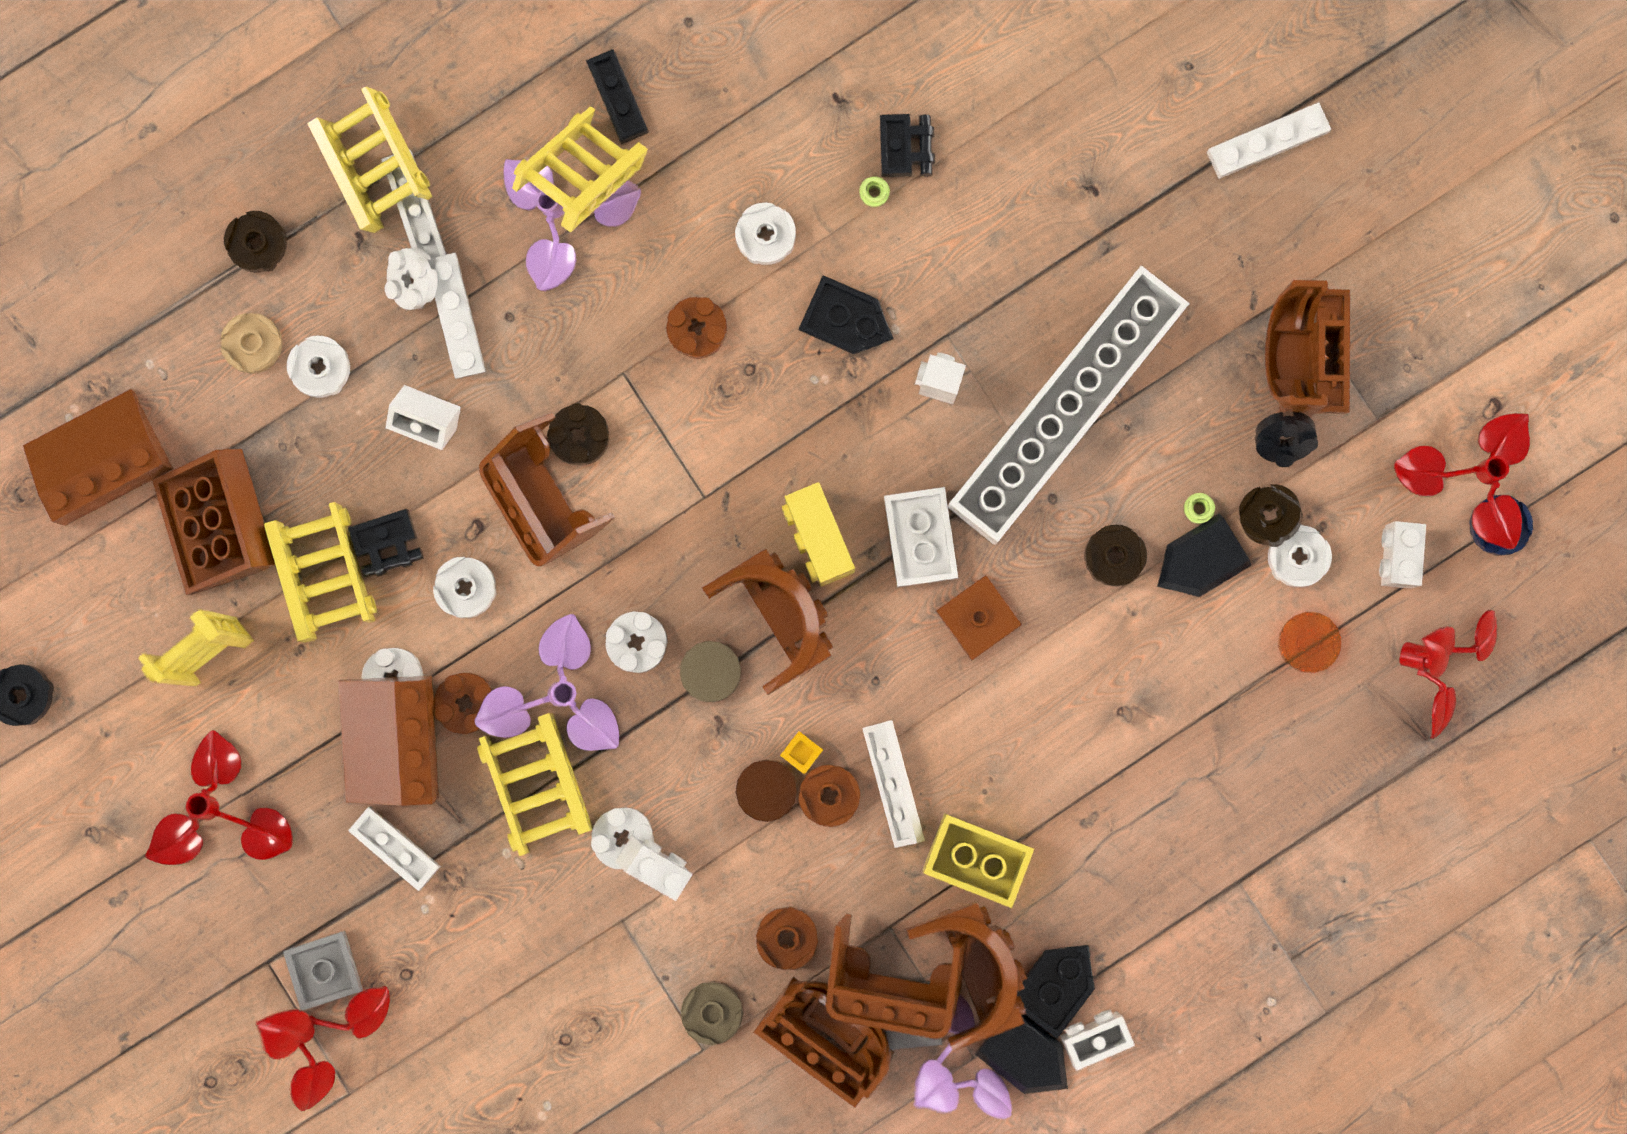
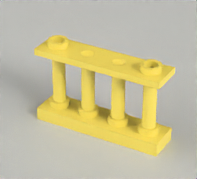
(342, 160)
(592, 192)
(290, 565)
(210, 636)
(556, 761)

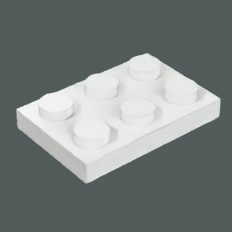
(921, 537)

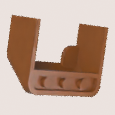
(531, 498)
(891, 1002)

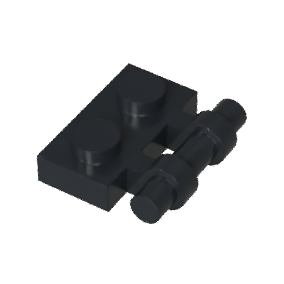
(896, 145)
(381, 534)

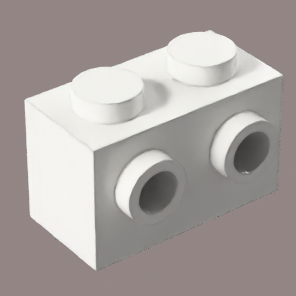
(940, 377)
(422, 417)
(1402, 554)
(653, 867)
(1097, 1039)

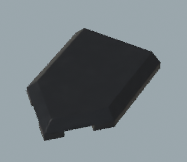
(845, 318)
(1202, 559)
(1057, 987)
(1026, 1058)

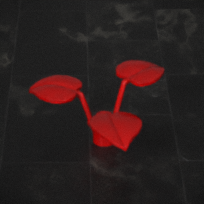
(1508, 442)
(1435, 657)
(176, 835)
(292, 1028)

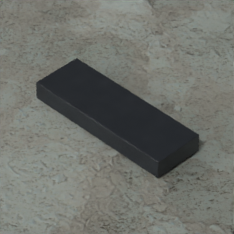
(617, 96)

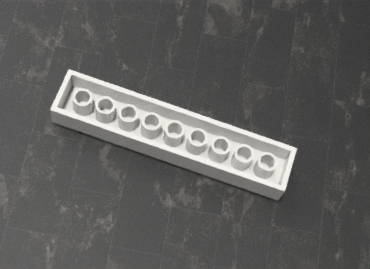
(1067, 405)

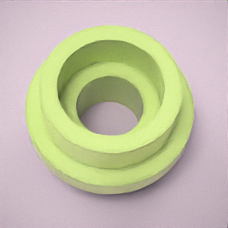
(874, 182)
(1203, 499)

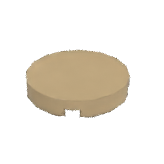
(251, 343)

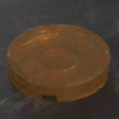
(1309, 642)

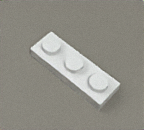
(394, 848)

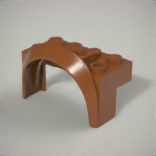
(844, 1073)

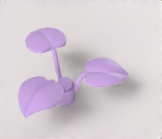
(553, 261)
(591, 726)
(939, 1093)

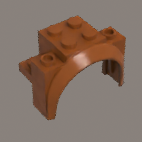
(1308, 353)
(786, 610)
(987, 970)

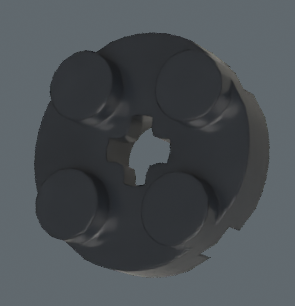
(1285, 451)
(38, 692)

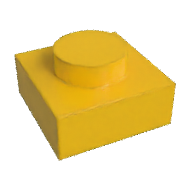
(801, 752)

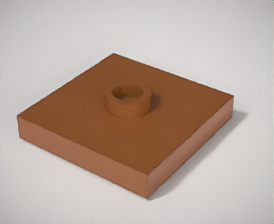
(978, 617)

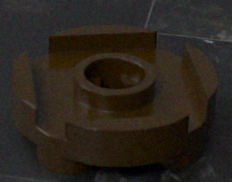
(248, 226)
(561, 434)
(1266, 499)
(1128, 543)

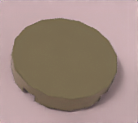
(710, 671)
(711, 1013)

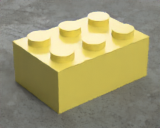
(817, 535)
(978, 860)

